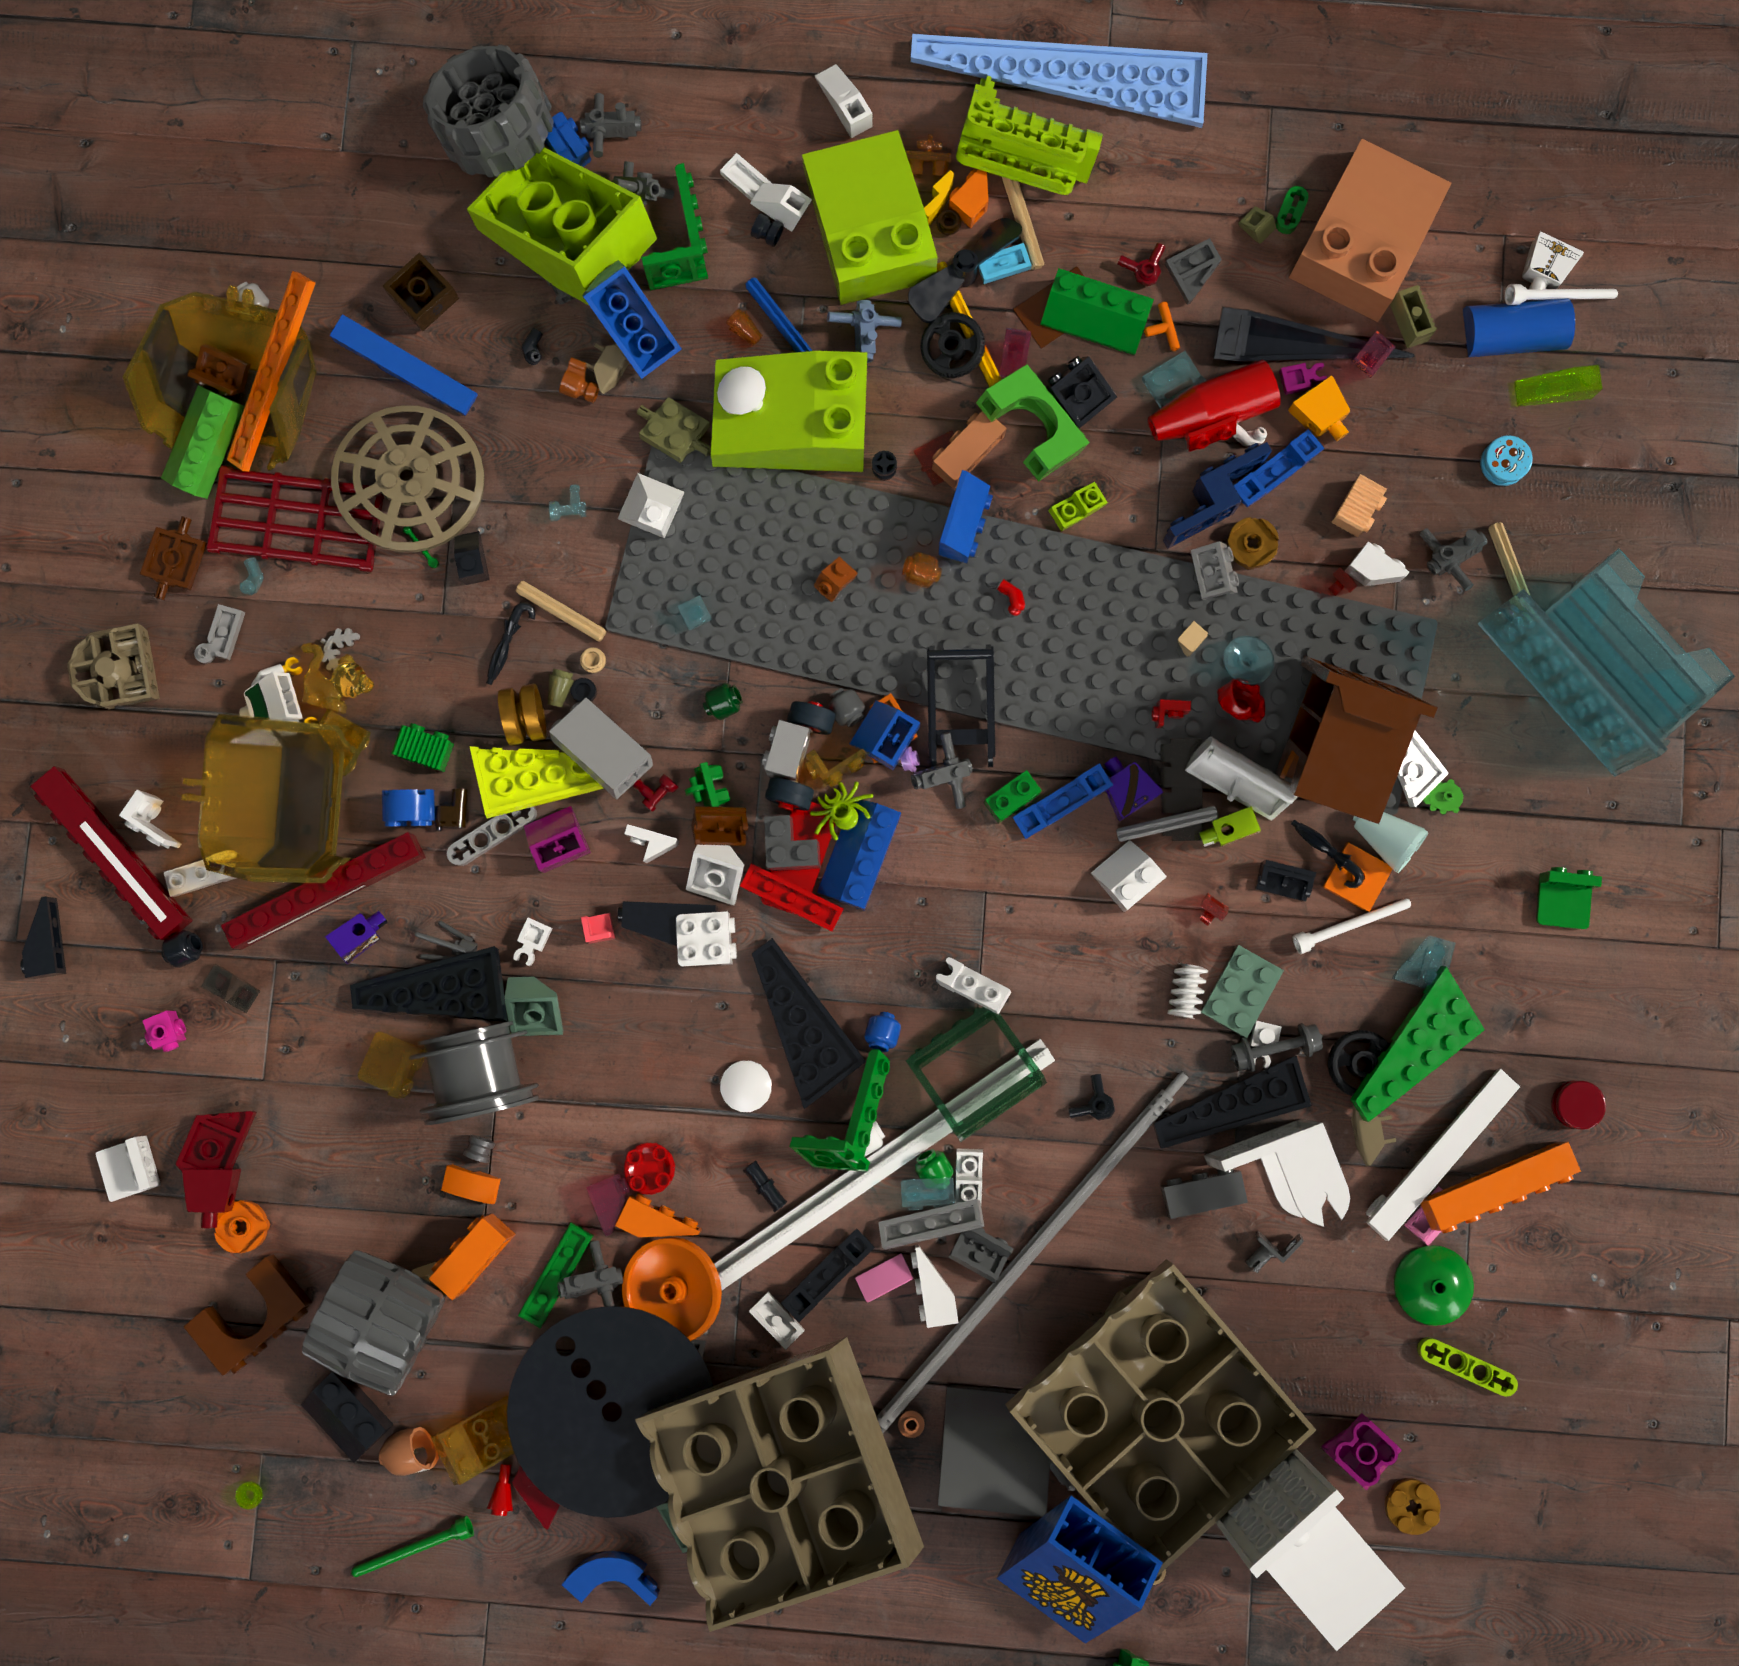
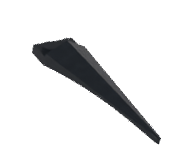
(1259, 336)

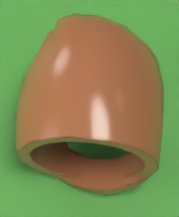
(398, 1452)

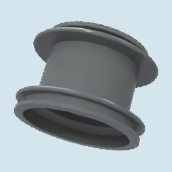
(474, 1073)

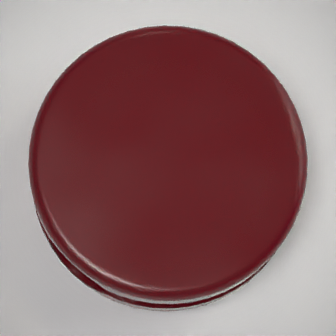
(1578, 1104)

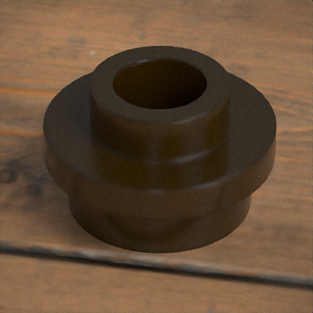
(948, 215)

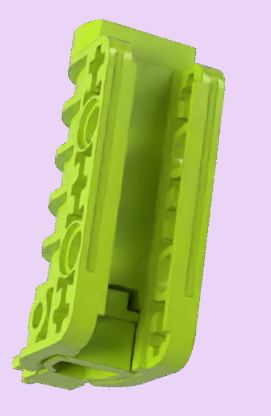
(1025, 144)

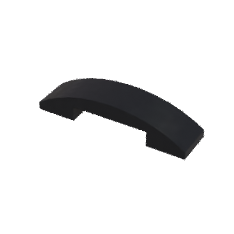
(827, 1275)

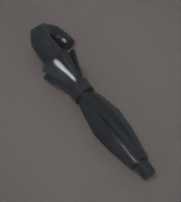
(510, 628)
(1342, 860)

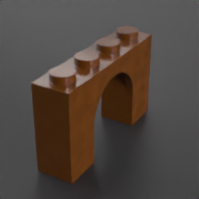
(284, 1303)

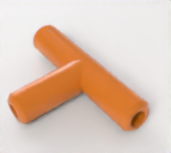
(1165, 327)

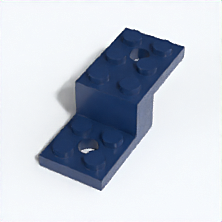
(1217, 494)

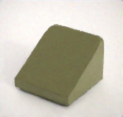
(1258, 224)

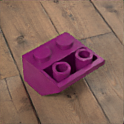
(556, 840)

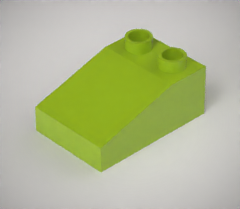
(870, 217)
(563, 221)
(807, 416)

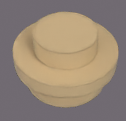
(593, 660)

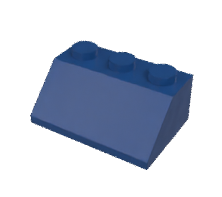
(965, 518)

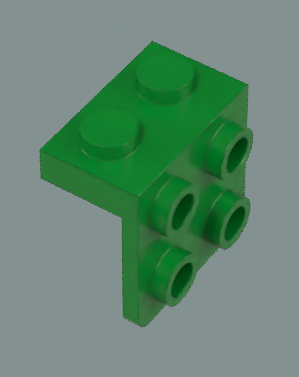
(1566, 898)

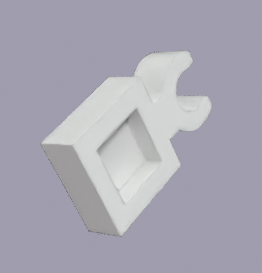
(533, 936)
(1263, 1035)

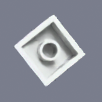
(1128, 875)

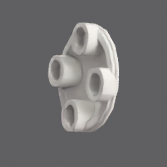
(741, 391)
(745, 1086)

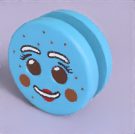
(1506, 460)

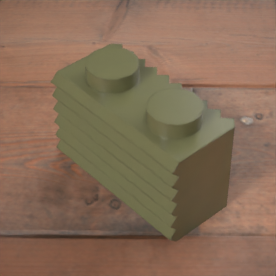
(1412, 316)

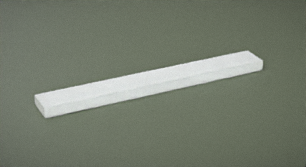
(1442, 1155)

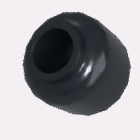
(181, 948)

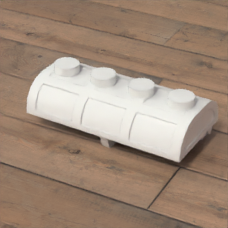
(1240, 778)

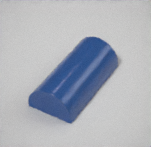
(1519, 328)

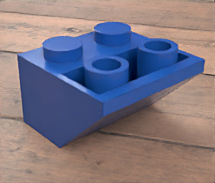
(885, 734)

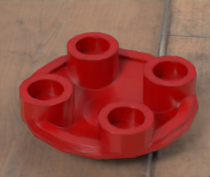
(649, 1168)

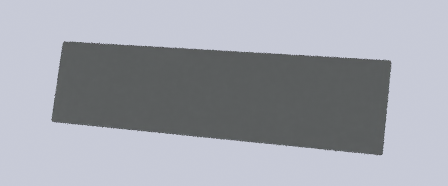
(1073, 664)

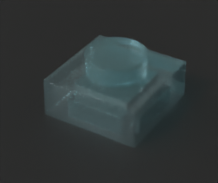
(694, 612)

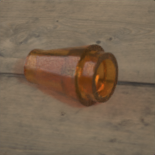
(743, 326)

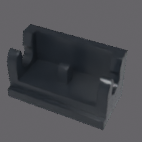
(1285, 880)

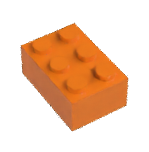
(471, 1255)

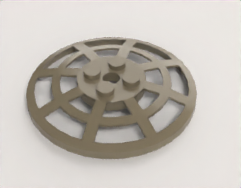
(408, 492)

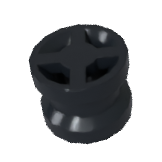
(884, 459)

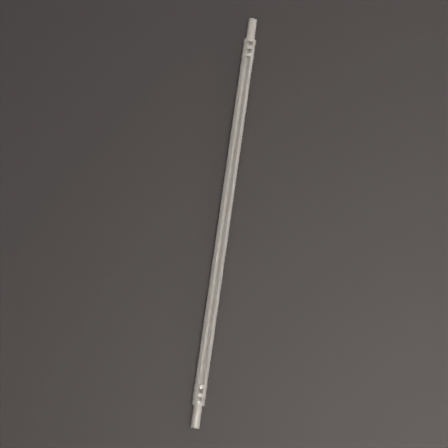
(1029, 1253)

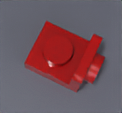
(1173, 708)

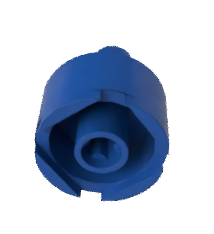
(408, 805)

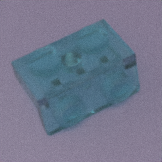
(927, 1192)

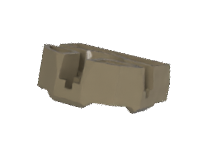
(122, 673)

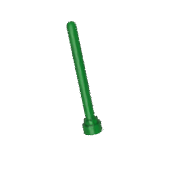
(461, 1529)

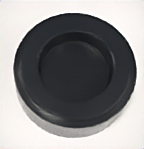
(582, 689)

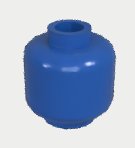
(882, 1032)

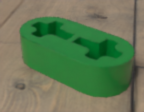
(1295, 211)

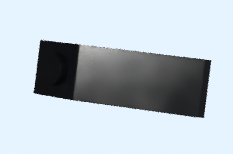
(44, 947)

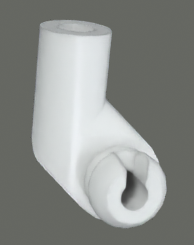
(1249, 438)

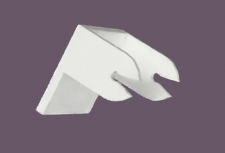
(1298, 1166)

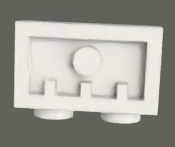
(139, 812)
(128, 1168)

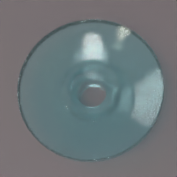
(1250, 650)

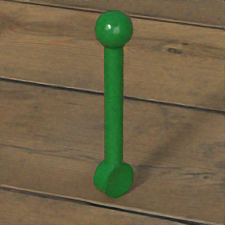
(432, 562)

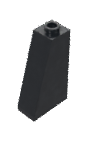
(657, 919)

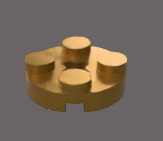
(1253, 528)
(1398, 1499)

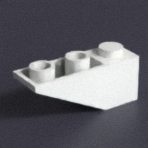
(845, 100)
(937, 1296)

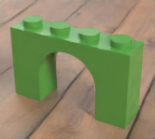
(1027, 392)

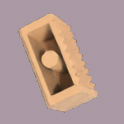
(1359, 505)

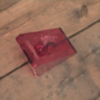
(1014, 351)
(1372, 354)

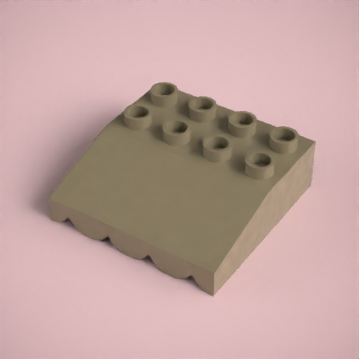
(1160, 1416)
(781, 1485)

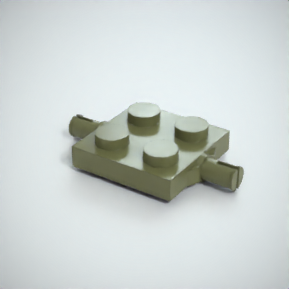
(674, 430)

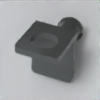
(1268, 1250)

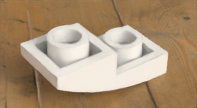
(968, 1175)

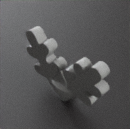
(338, 638)

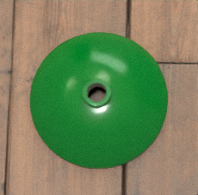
(1417, 1279)

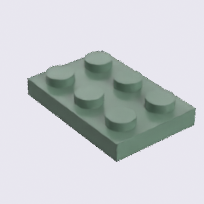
(1241, 991)

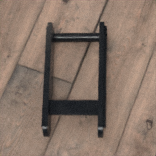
(961, 736)

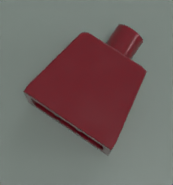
(210, 1192)

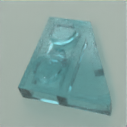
(1425, 961)

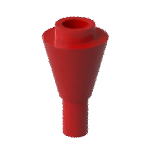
(501, 1497)

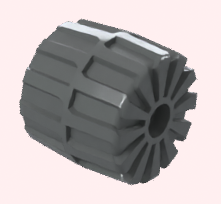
(373, 1322)

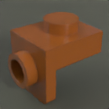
(834, 578)

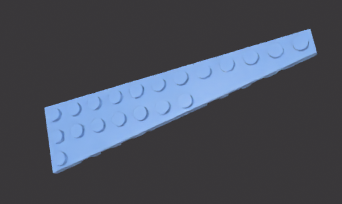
(1127, 79)

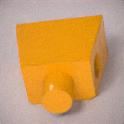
(1322, 410)

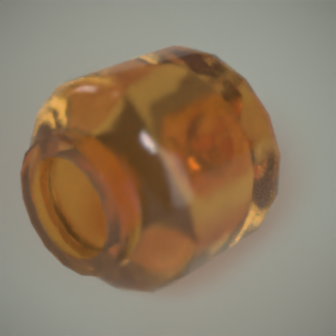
(921, 570)

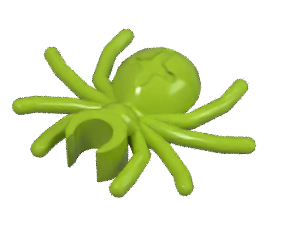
(841, 810)

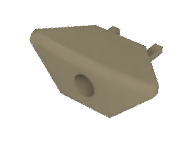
(609, 367)
(1369, 1136)

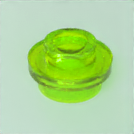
(241, 1498)

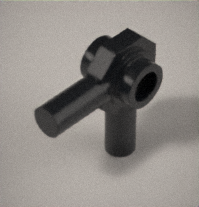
(1100, 1105)

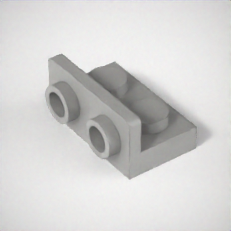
(1215, 570)

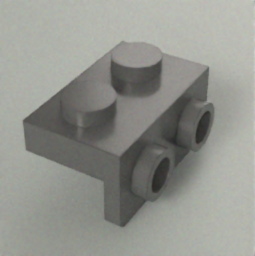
(981, 1253)

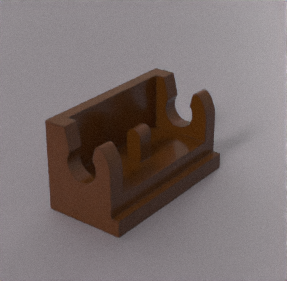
(719, 826)

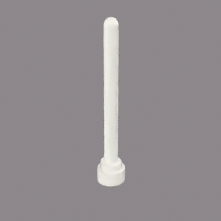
(1516, 294)
(1305, 941)

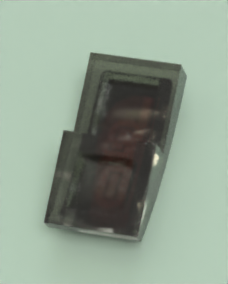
(230, 988)

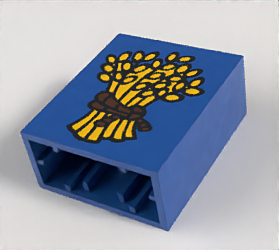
(1080, 1570)

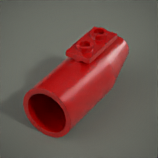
(1214, 407)

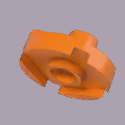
(243, 1241)

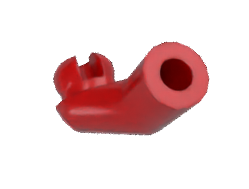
(1015, 596)

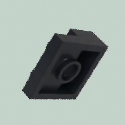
(1081, 390)

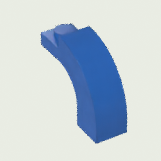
(611, 1567)

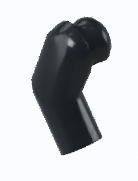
(530, 347)

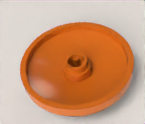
(674, 1283)

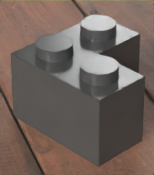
(783, 851)

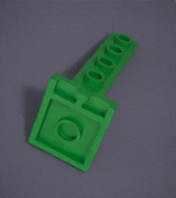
(680, 264)
(850, 1153)

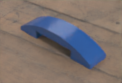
(1278, 468)
(1063, 801)

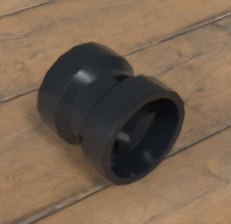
(767, 229)

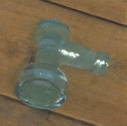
(575, 507)

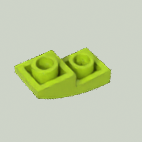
(1078, 506)

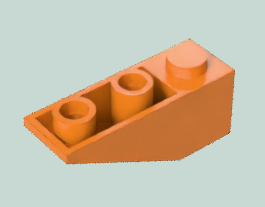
(647, 1220)

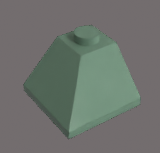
(532, 1007)

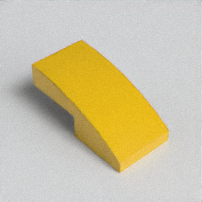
(940, 195)

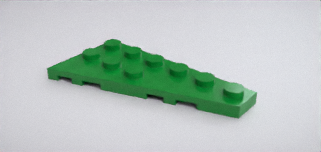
(1424, 1041)

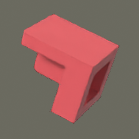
(598, 928)

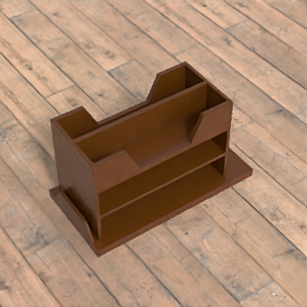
(1349, 740)

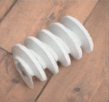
(1187, 991)

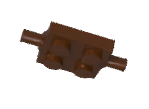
(173, 558)

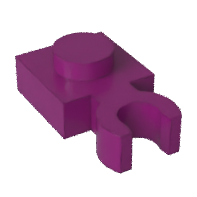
(1298, 378)

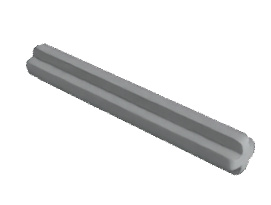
(1167, 823)

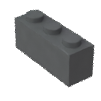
(1203, 1193)

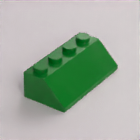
(1096, 311)

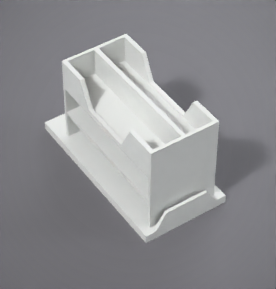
(1310, 1549)

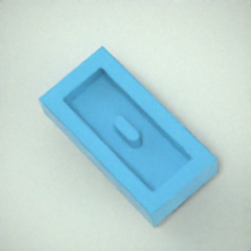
(1005, 264)

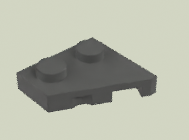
(1193, 268)

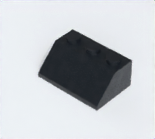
(346, 1415)

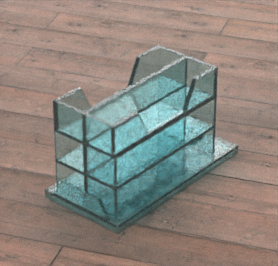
(1607, 663)

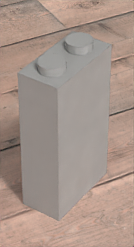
(601, 748)

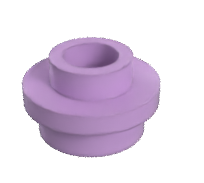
(910, 760)

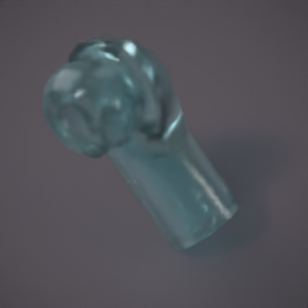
(253, 582)

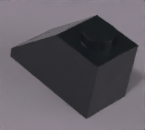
(470, 558)

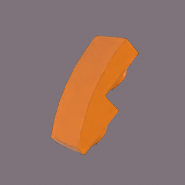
(470, 1185)

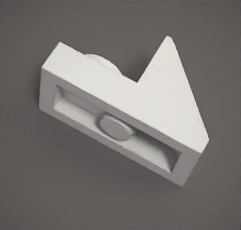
(657, 843)

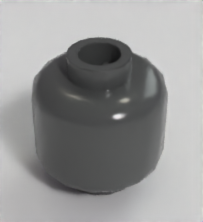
(847, 707)

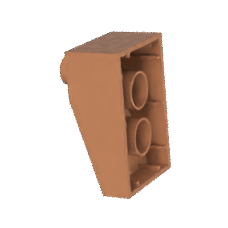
(1370, 230)

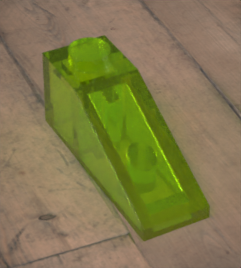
(1559, 386)

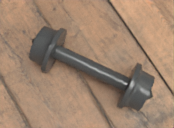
(1308, 1039)

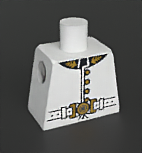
(1549, 262)

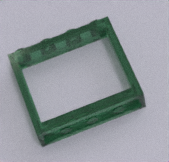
(999, 1104)

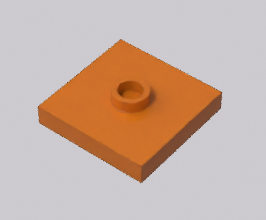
(1375, 876)

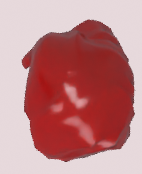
(1242, 700)

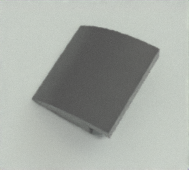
(989, 1457)

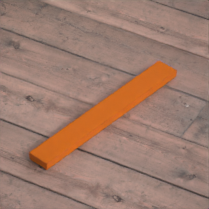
(270, 369)

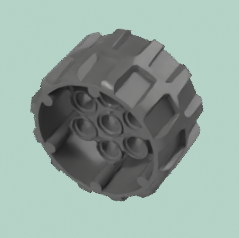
(488, 110)

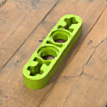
(1466, 1368)

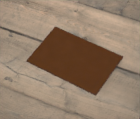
(1032, 311)

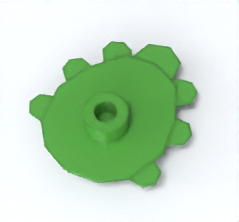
(1445, 797)

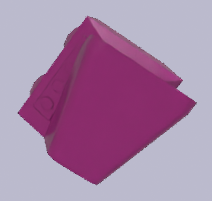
(1362, 1451)

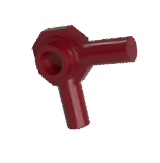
(1145, 271)

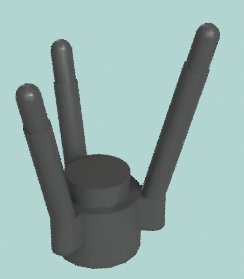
(461, 947)

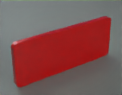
(804, 829)

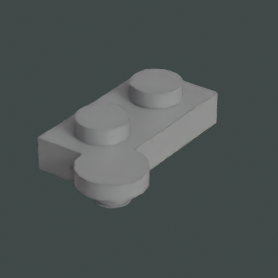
(221, 636)

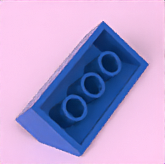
(630, 319)
(859, 856)

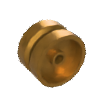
(522, 714)

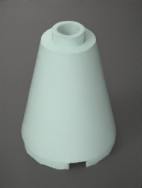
(1392, 838)

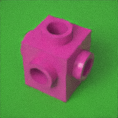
(164, 1031)

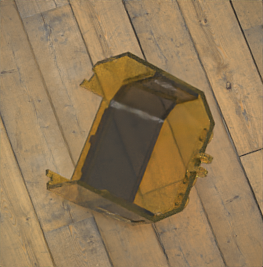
(171, 347)
(271, 799)

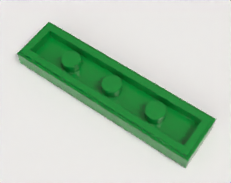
(558, 1267)

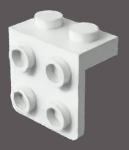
(705, 939)

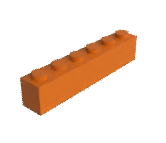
(1499, 1186)

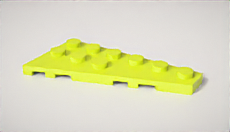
(526, 778)

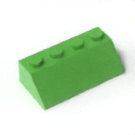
(202, 442)

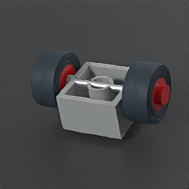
(788, 753)

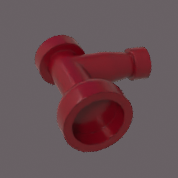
(651, 797)

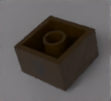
(421, 291)

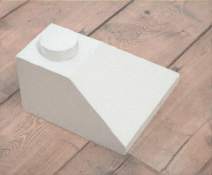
(651, 505)
(715, 873)

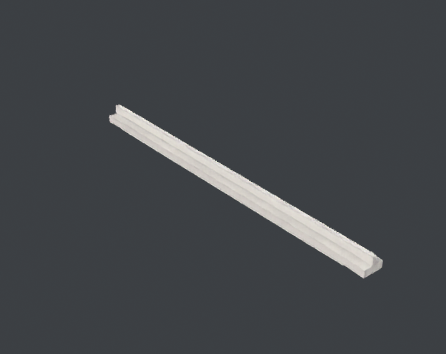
(882, 1164)

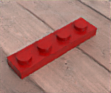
(791, 897)

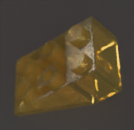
(475, 1442)

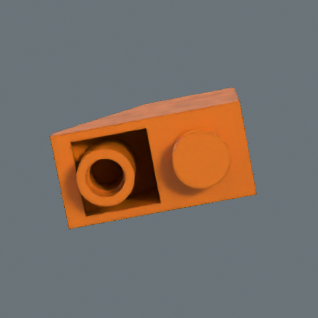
(971, 199)

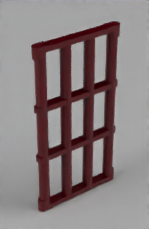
(270, 527)

